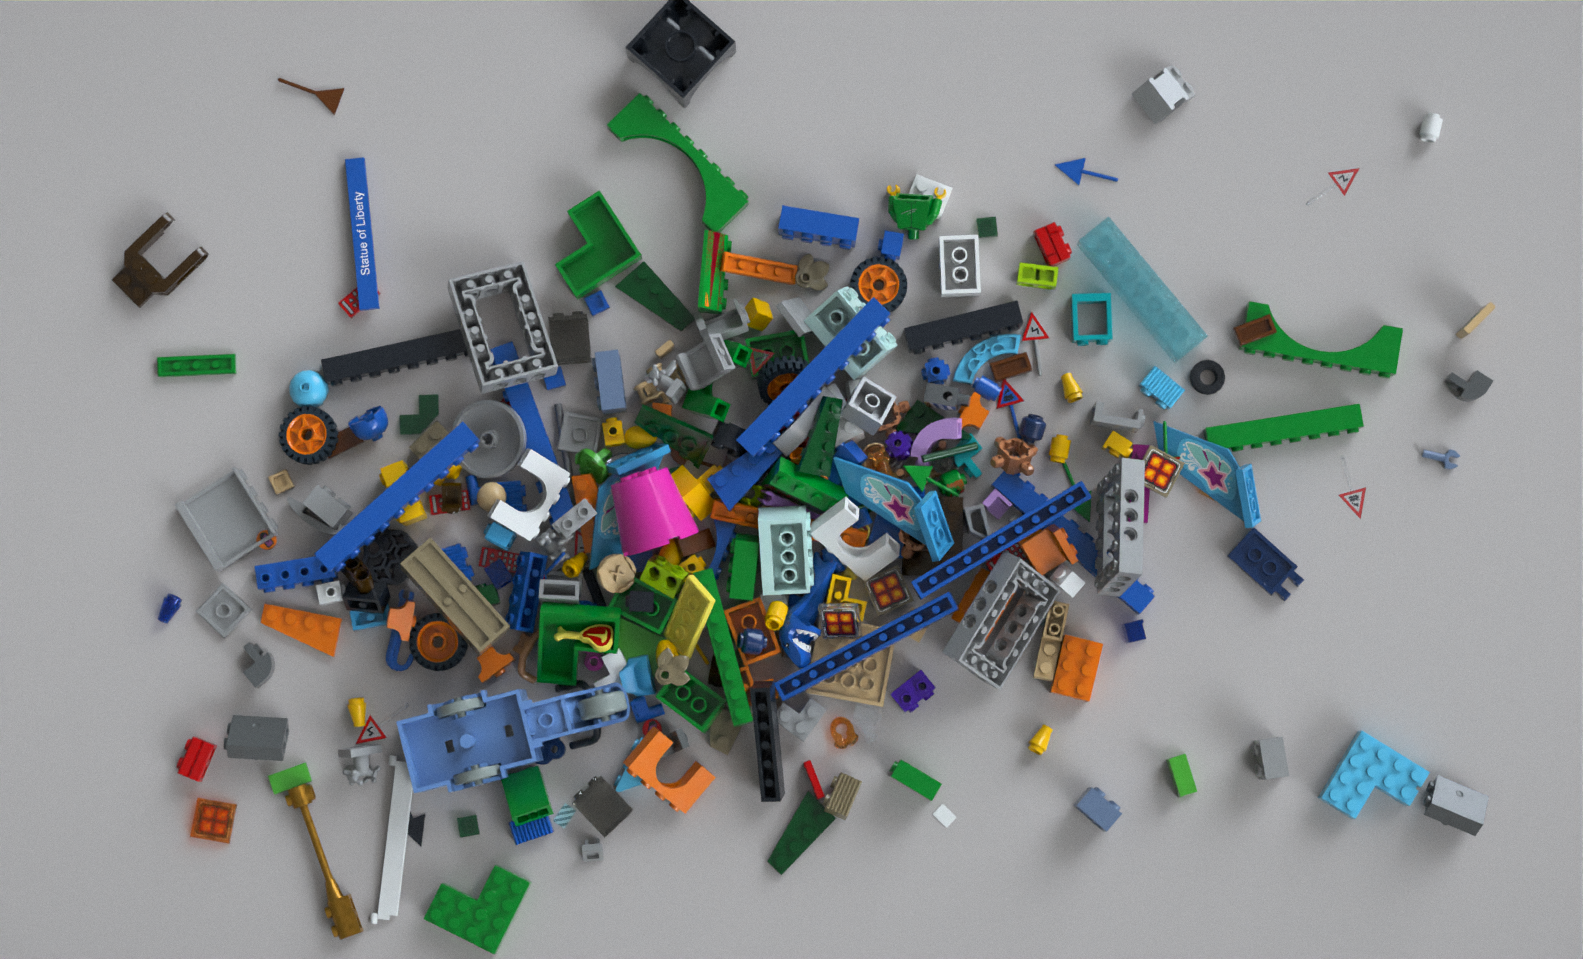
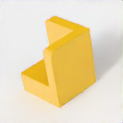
(758, 313)

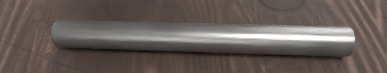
(566, 455)

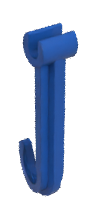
(395, 642)

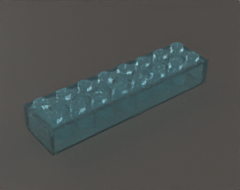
(1142, 289)

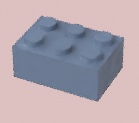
(609, 382)

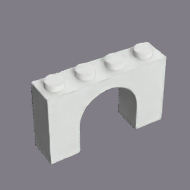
(552, 480)
(861, 560)

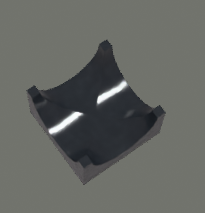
(680, 48)

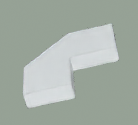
(614, 664)

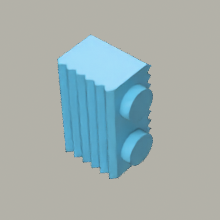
(1161, 388)

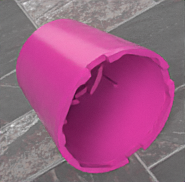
(650, 511)

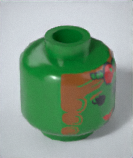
(953, 481)

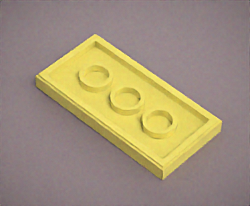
(689, 616)

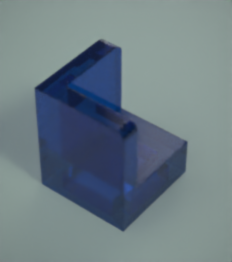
(498, 574)
(1134, 631)

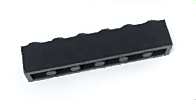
(962, 327)
(767, 741)

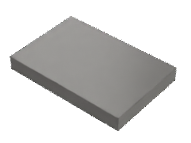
(795, 313)

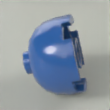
(370, 424)

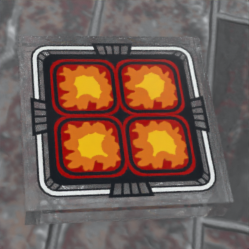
(840, 621)

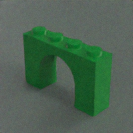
(702, 401)

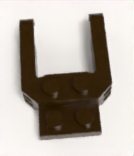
(140, 279)

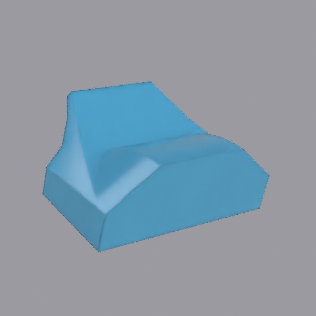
(368, 620)
(638, 676)

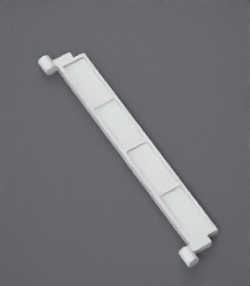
(395, 842)

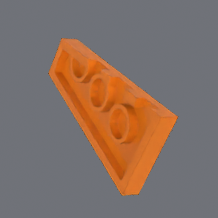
(309, 628)

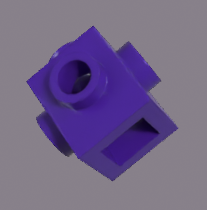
(901, 452)

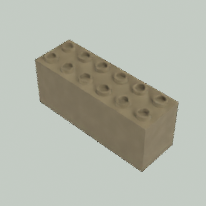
(454, 596)

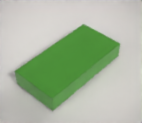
(290, 778)

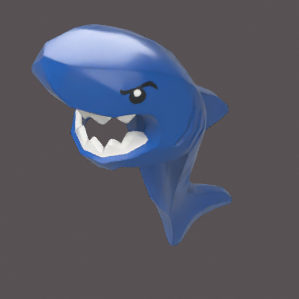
(802, 612)

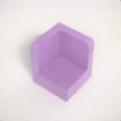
(996, 504)

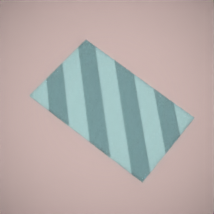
(564, 815)

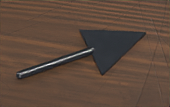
(416, 828)

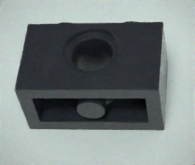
(372, 602)

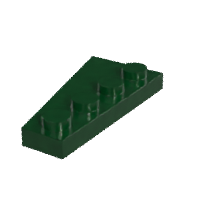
(651, 292)
(681, 436)
(804, 828)

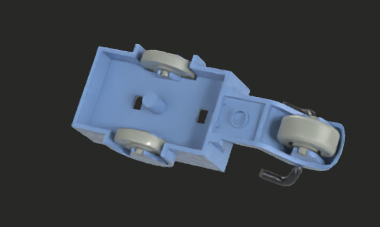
(479, 735)

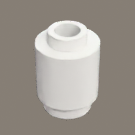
(1430, 128)

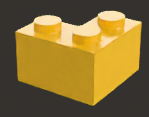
(693, 493)
(839, 593)

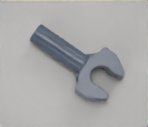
(1444, 458)

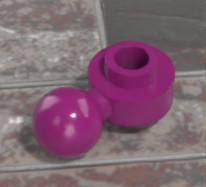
(589, 655)

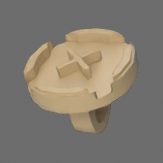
(616, 573)

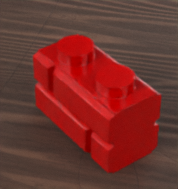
(1052, 245)
(196, 758)

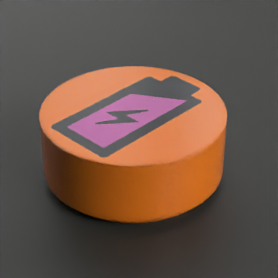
(268, 545)

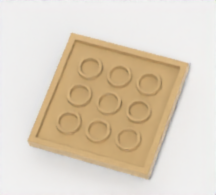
(860, 683)

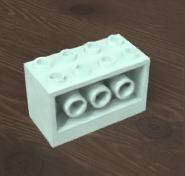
(834, 316)
(785, 550)

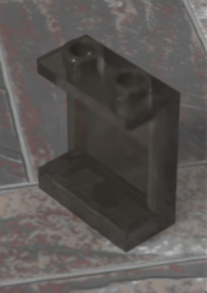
(570, 338)
(602, 805)

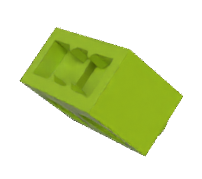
(1037, 276)
(662, 580)

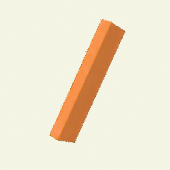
(758, 268)

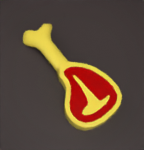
(598, 636)

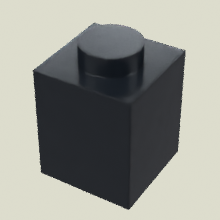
(640, 601)

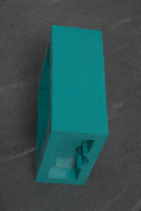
(1091, 298)

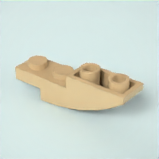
(1051, 641)

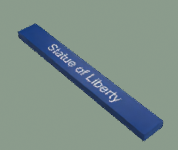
(362, 234)

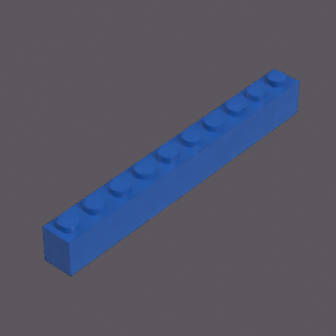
(813, 377)
(523, 403)
(397, 498)
(1025, 499)
(1001, 540)
(866, 646)

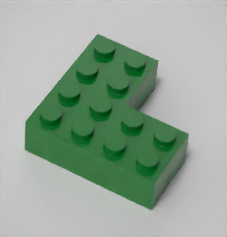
(607, 248)
(560, 659)
(482, 919)

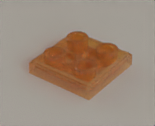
(213, 820)

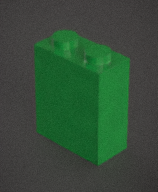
(915, 779)
(527, 795)

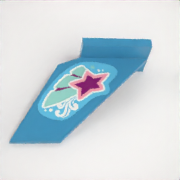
(1214, 472)
(899, 504)
(605, 531)

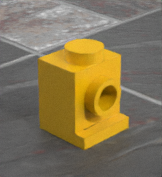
(613, 440)
(1118, 445)
(703, 479)

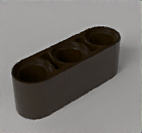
(358, 575)

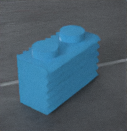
(500, 536)

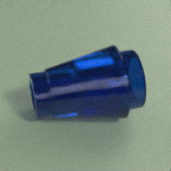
(169, 607)

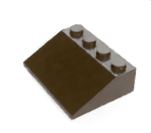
(921, 561)

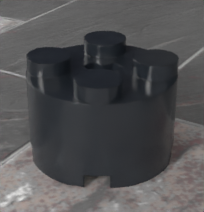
(725, 437)

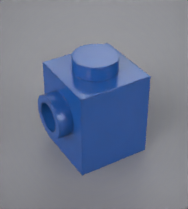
(891, 245)

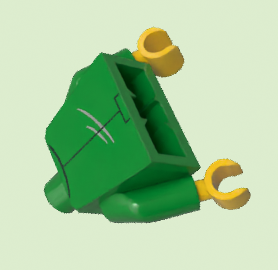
(914, 211)

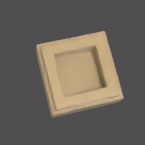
(665, 349)
(281, 482)

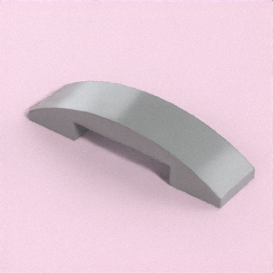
(799, 429)
(300, 509)

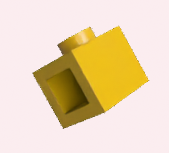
(693, 565)

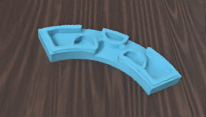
(982, 353)

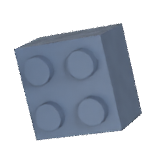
(1098, 809)

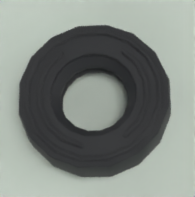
(1197, 383)

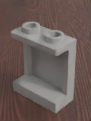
(727, 324)
(705, 362)
(1117, 423)
(574, 519)

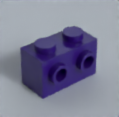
(913, 691)

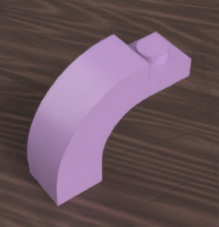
(942, 429)

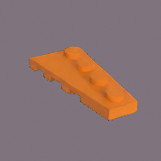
(586, 488)

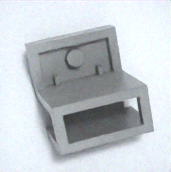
(1163, 93)
(983, 518)
(560, 588)

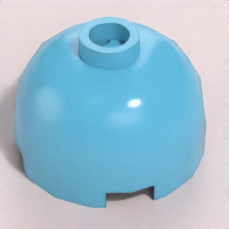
(308, 389)

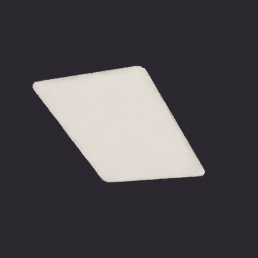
(944, 815)

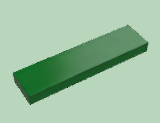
(196, 365)

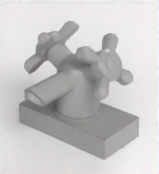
(661, 379)
(554, 546)
(360, 763)

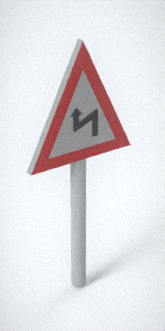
(1035, 332)

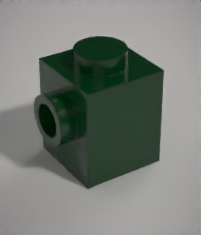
(489, 592)

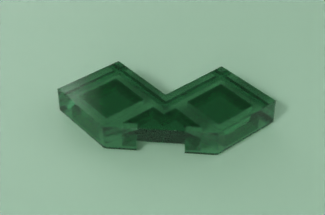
(417, 423)

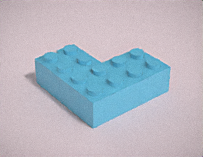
(1370, 765)

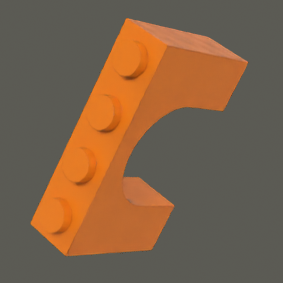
(681, 793)

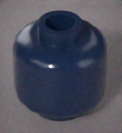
(1032, 428)
(751, 641)

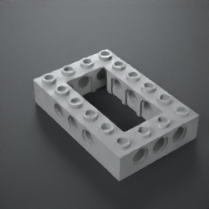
(491, 282)
(1126, 566)
(1018, 629)

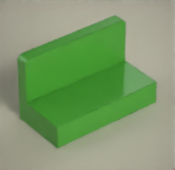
(1181, 775)

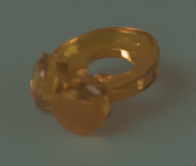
(840, 742)

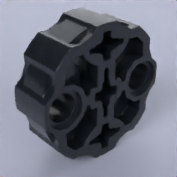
(382, 540)

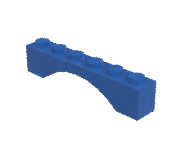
(725, 533)

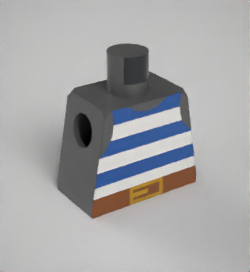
(937, 395)

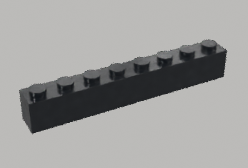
(394, 357)

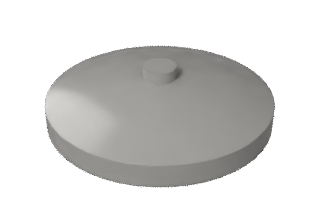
(500, 437)

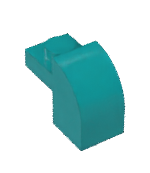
(965, 459)

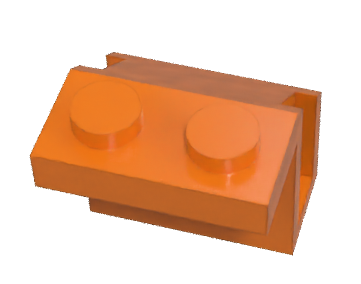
(1048, 549)

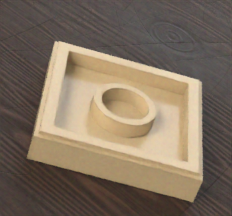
(1475, 320)

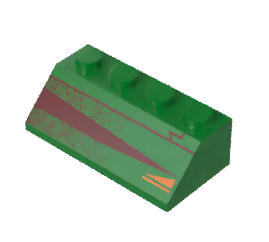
(711, 278)
(803, 488)

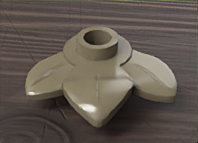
(814, 271)
(674, 666)

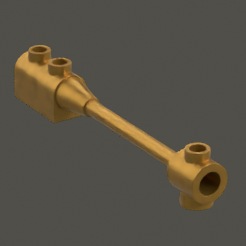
(339, 907)

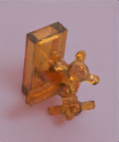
(881, 463)

